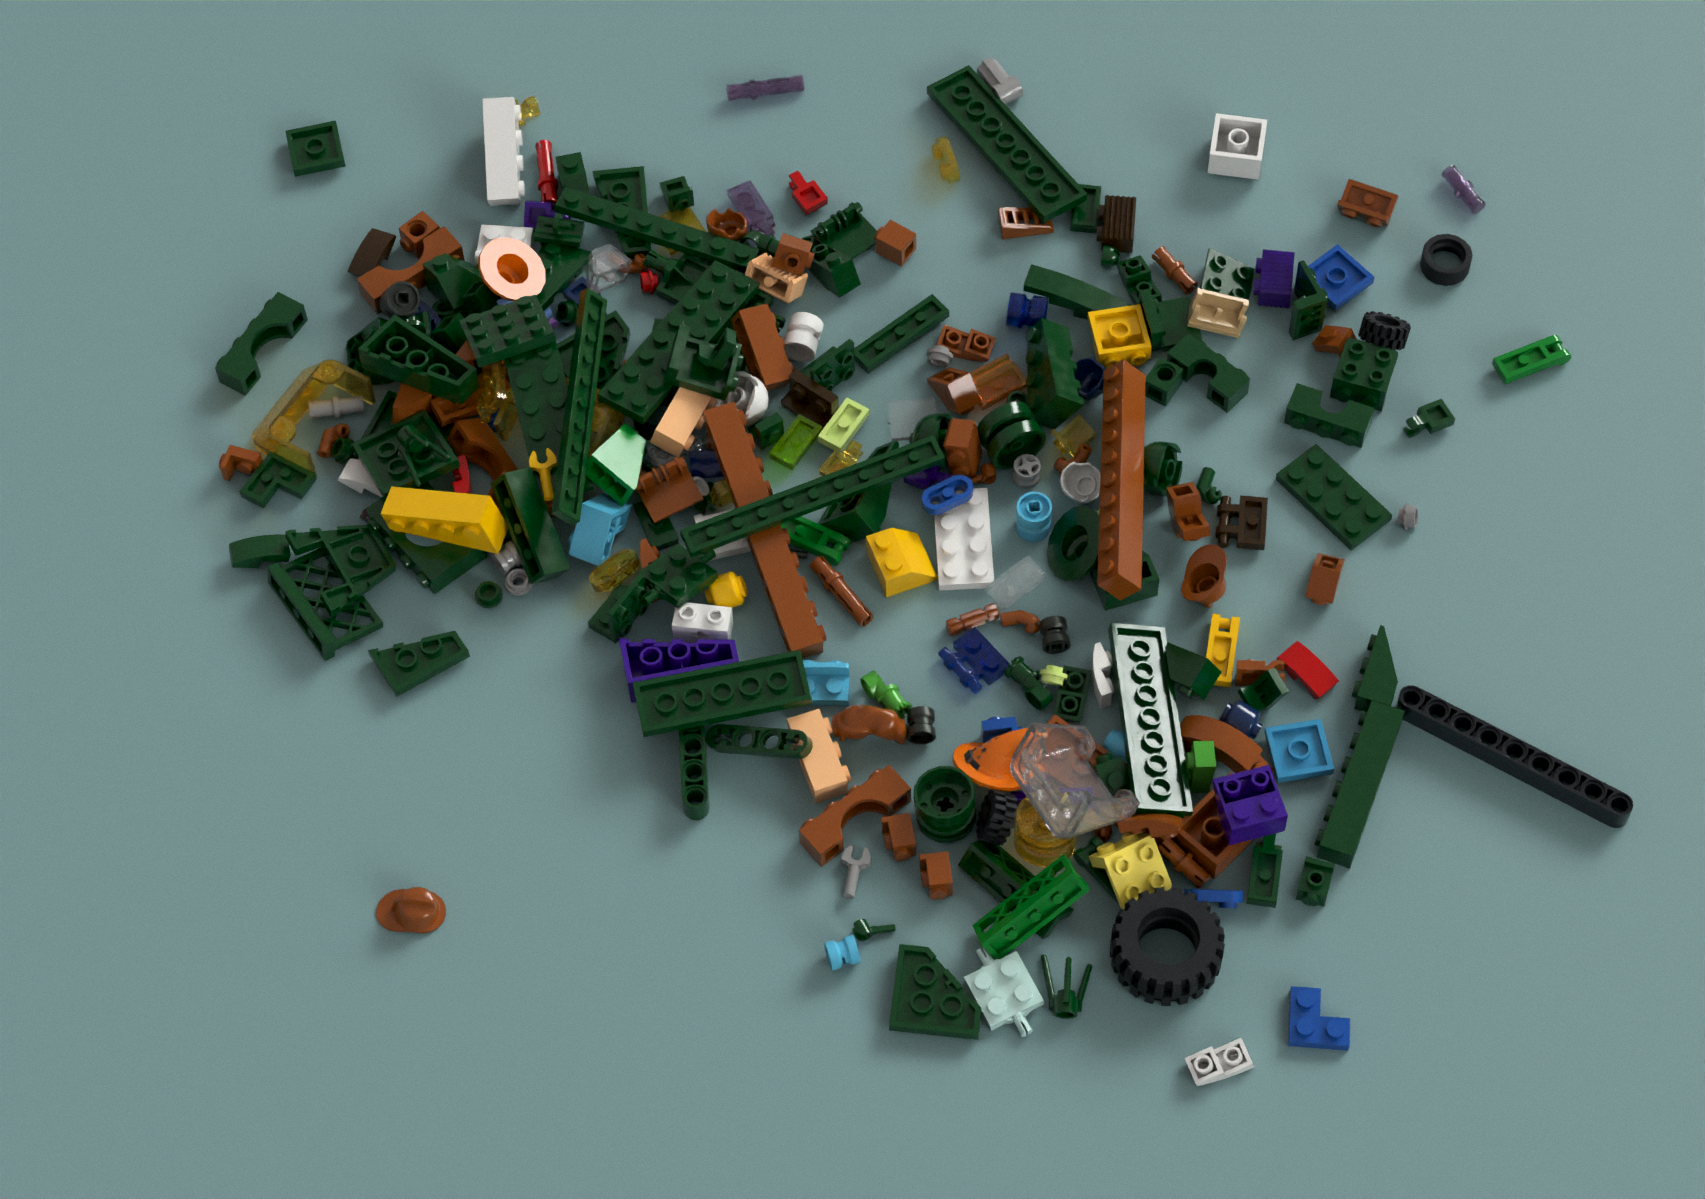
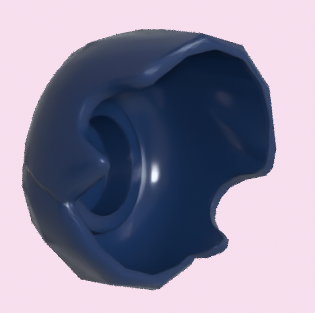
(1090, 375)

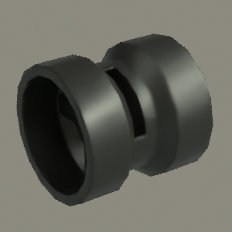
(1054, 633)
(920, 722)

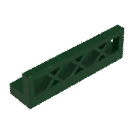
(994, 875)

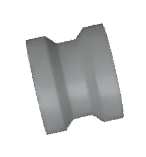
(1029, 464)
(507, 558)

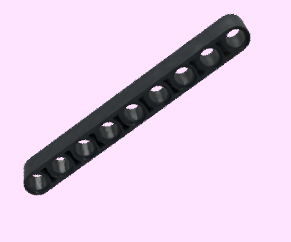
(1521, 767)

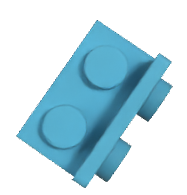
(828, 682)

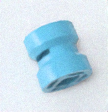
(842, 952)

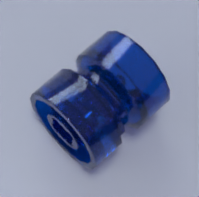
(1025, 311)

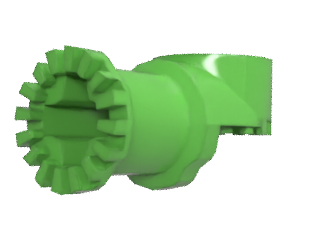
(885, 695)

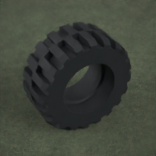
(1173, 912)

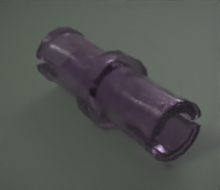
(1463, 189)

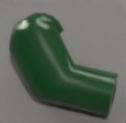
(1204, 487)

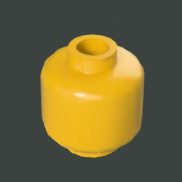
(727, 590)

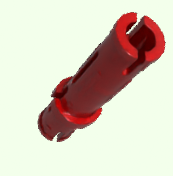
(547, 181)

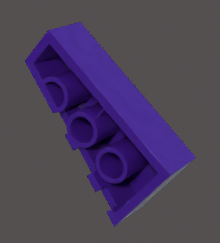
(660, 659)

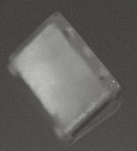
(1062, 784)

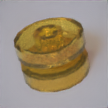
(1034, 839)

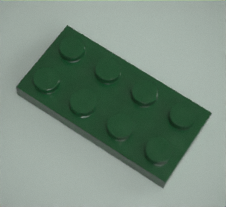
(1333, 497)

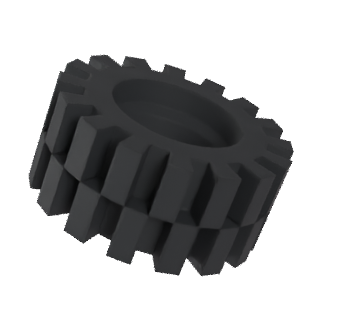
(1384, 330)
(996, 817)

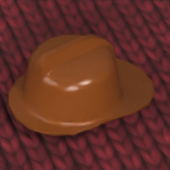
(1205, 575)
(411, 910)

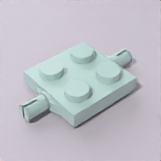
(1004, 991)

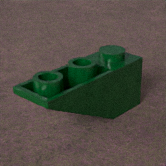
(832, 267)
(1379, 674)

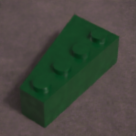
(1050, 374)

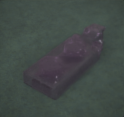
(752, 206)

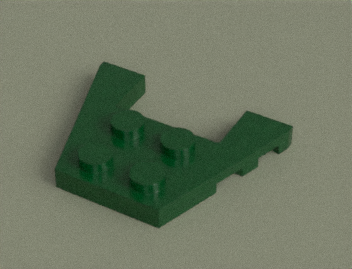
(356, 556)

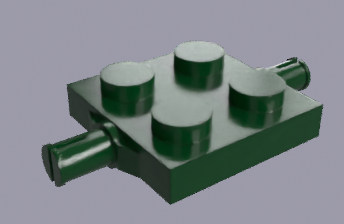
(678, 576)

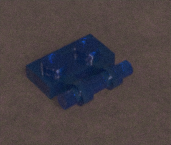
(980, 655)

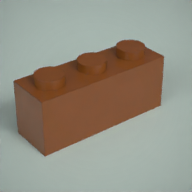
(762, 346)

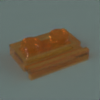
(997, 380)

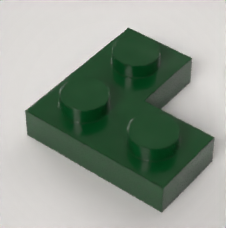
(273, 474)

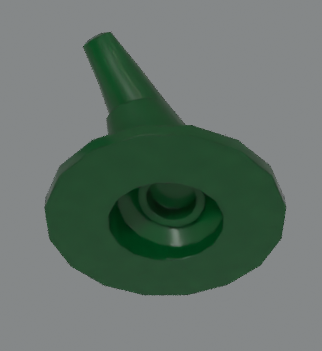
(1074, 544)

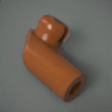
(330, 436)

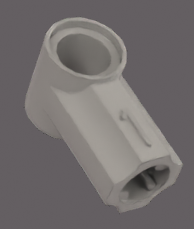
(1003, 85)

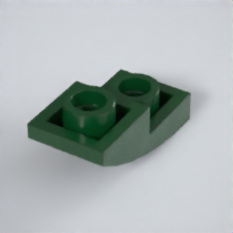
(1137, 277)
(253, 550)
(1073, 694)

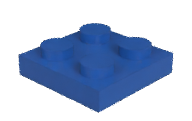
(1340, 276)

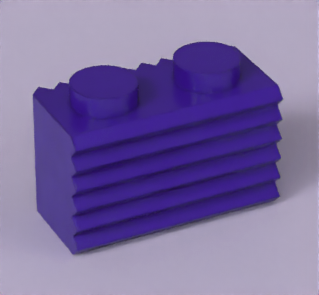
(1275, 278)

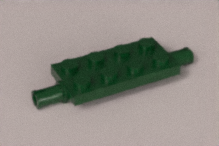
(683, 273)

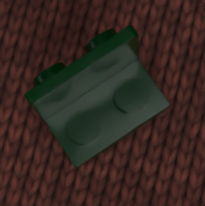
(1310, 307)
(1166, 320)
(832, 366)
(620, 610)

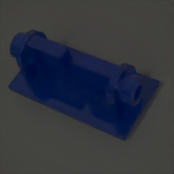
(704, 464)

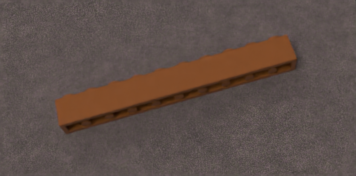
(1121, 480)
(769, 547)

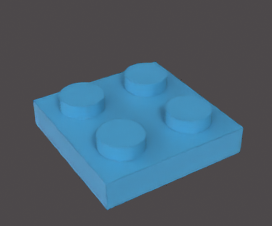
(1299, 750)

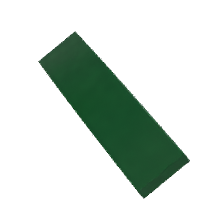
(1069, 292)

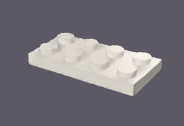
(965, 544)

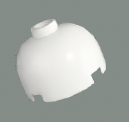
(748, 396)

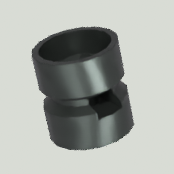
(399, 299)

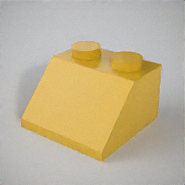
(899, 560)

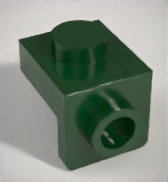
(677, 194)
(724, 349)
(767, 430)
(1264, 691)
(1111, 772)

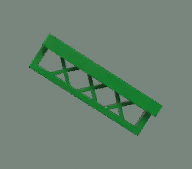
(1031, 910)

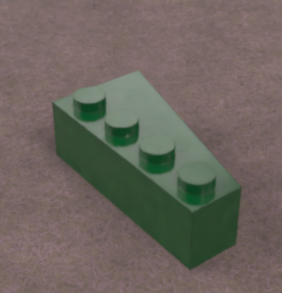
(418, 361)

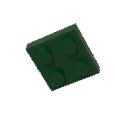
(315, 148)

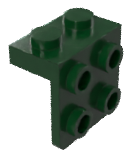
(1363, 373)

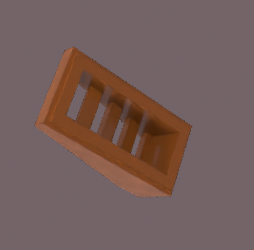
(1015, 230)

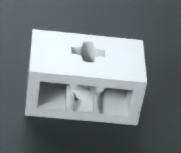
(702, 621)

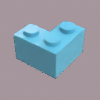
(598, 525)

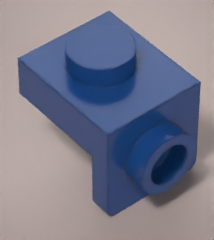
(996, 726)

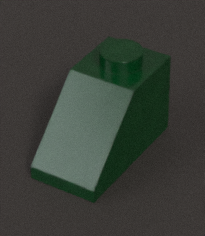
(572, 172)
(1190, 672)

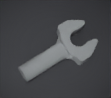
(854, 868)

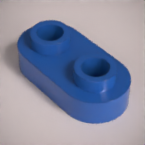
(946, 495)
(1226, 898)

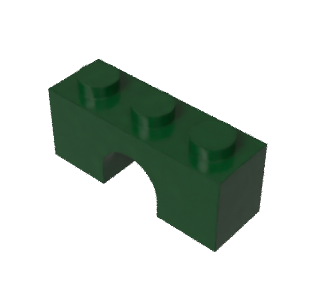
(478, 300)
(1227, 382)
(1347, 426)

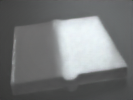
(906, 414)

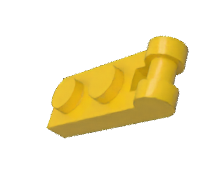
(1222, 647)

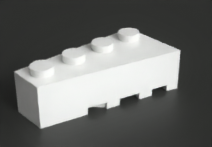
(502, 151)

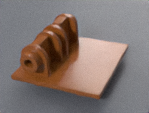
(668, 489)

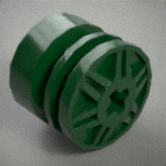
(941, 791)

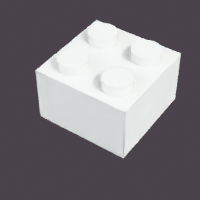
(1237, 146)

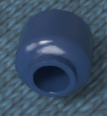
(1243, 718)

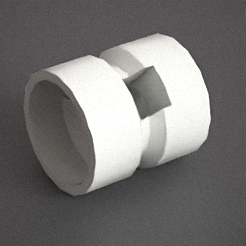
(802, 336)

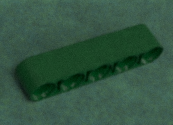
(694, 764)

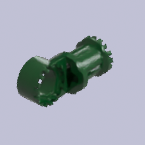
(764, 243)
(1029, 680)

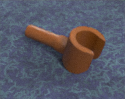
(987, 475)

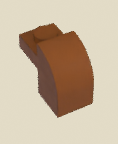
(1186, 512)

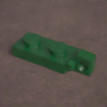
(1265, 873)

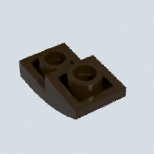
(371, 252)

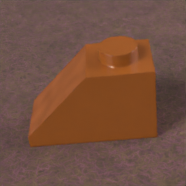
(955, 390)
(410, 401)
(1324, 579)

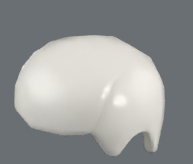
(1081, 482)

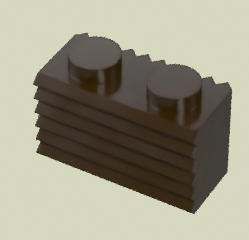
(1118, 223)

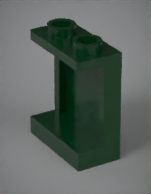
(689, 373)

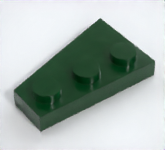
(417, 662)

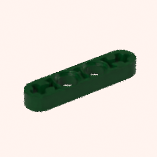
(758, 744)

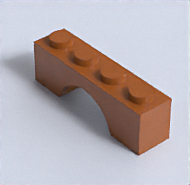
(379, 279)
(481, 447)
(882, 793)

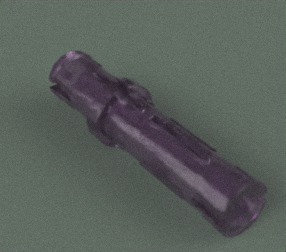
(765, 87)

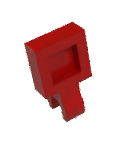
(806, 195)

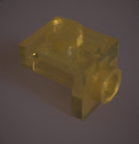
(1073, 435)

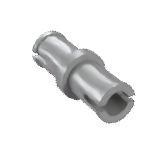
(336, 406)

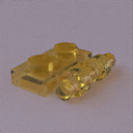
(491, 390)

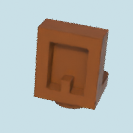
(240, 459)

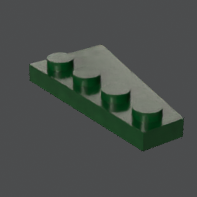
(626, 188)
(560, 267)

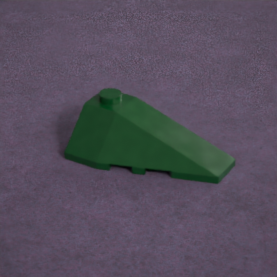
(862, 513)

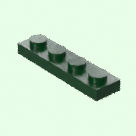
(900, 333)

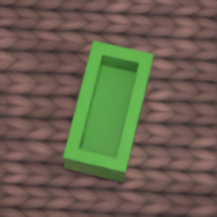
(1201, 766)

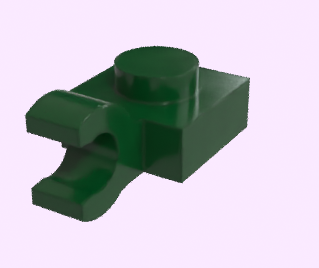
(1431, 416)

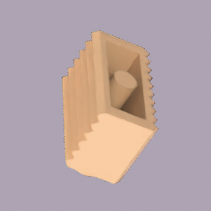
(775, 281)

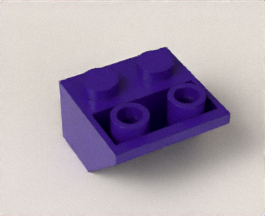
(1249, 805)

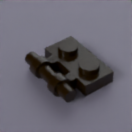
(1251, 522)

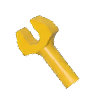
(544, 472)

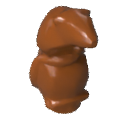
(864, 720)

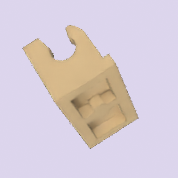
(1217, 313)

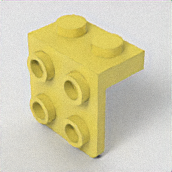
(1132, 866)

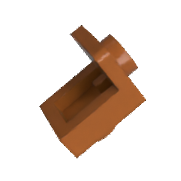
(1332, 339)

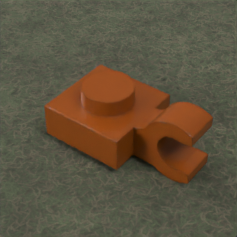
(1250, 670)

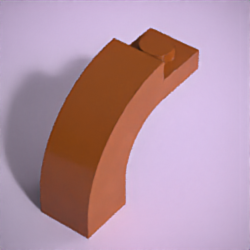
(1230, 744)

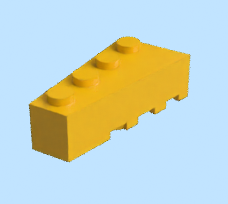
(446, 517)

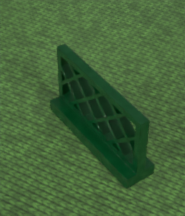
(306, 616)

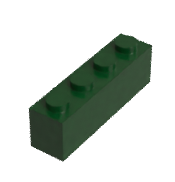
(530, 525)

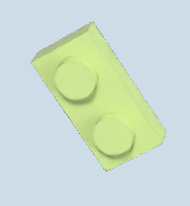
(843, 425)

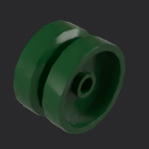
(1010, 433)

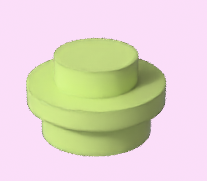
(1053, 675)

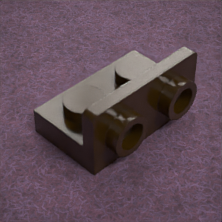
(810, 399)

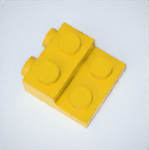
(1120, 335)

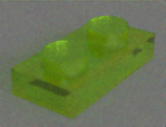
(795, 442)

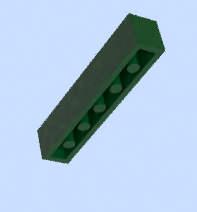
(1360, 784)

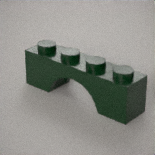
(278, 319)

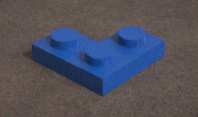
(1311, 1029)

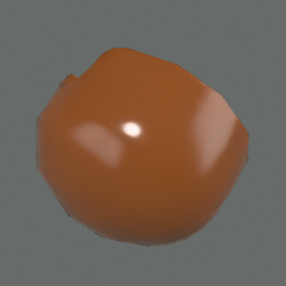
(727, 224)

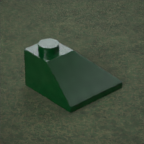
(449, 279)

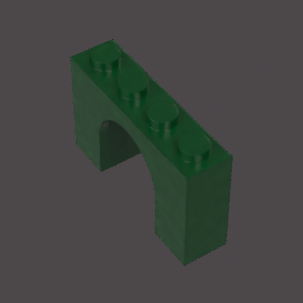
(433, 565)

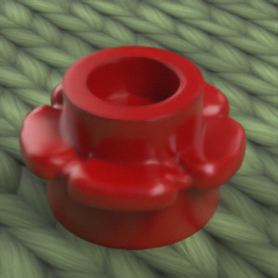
(648, 281)

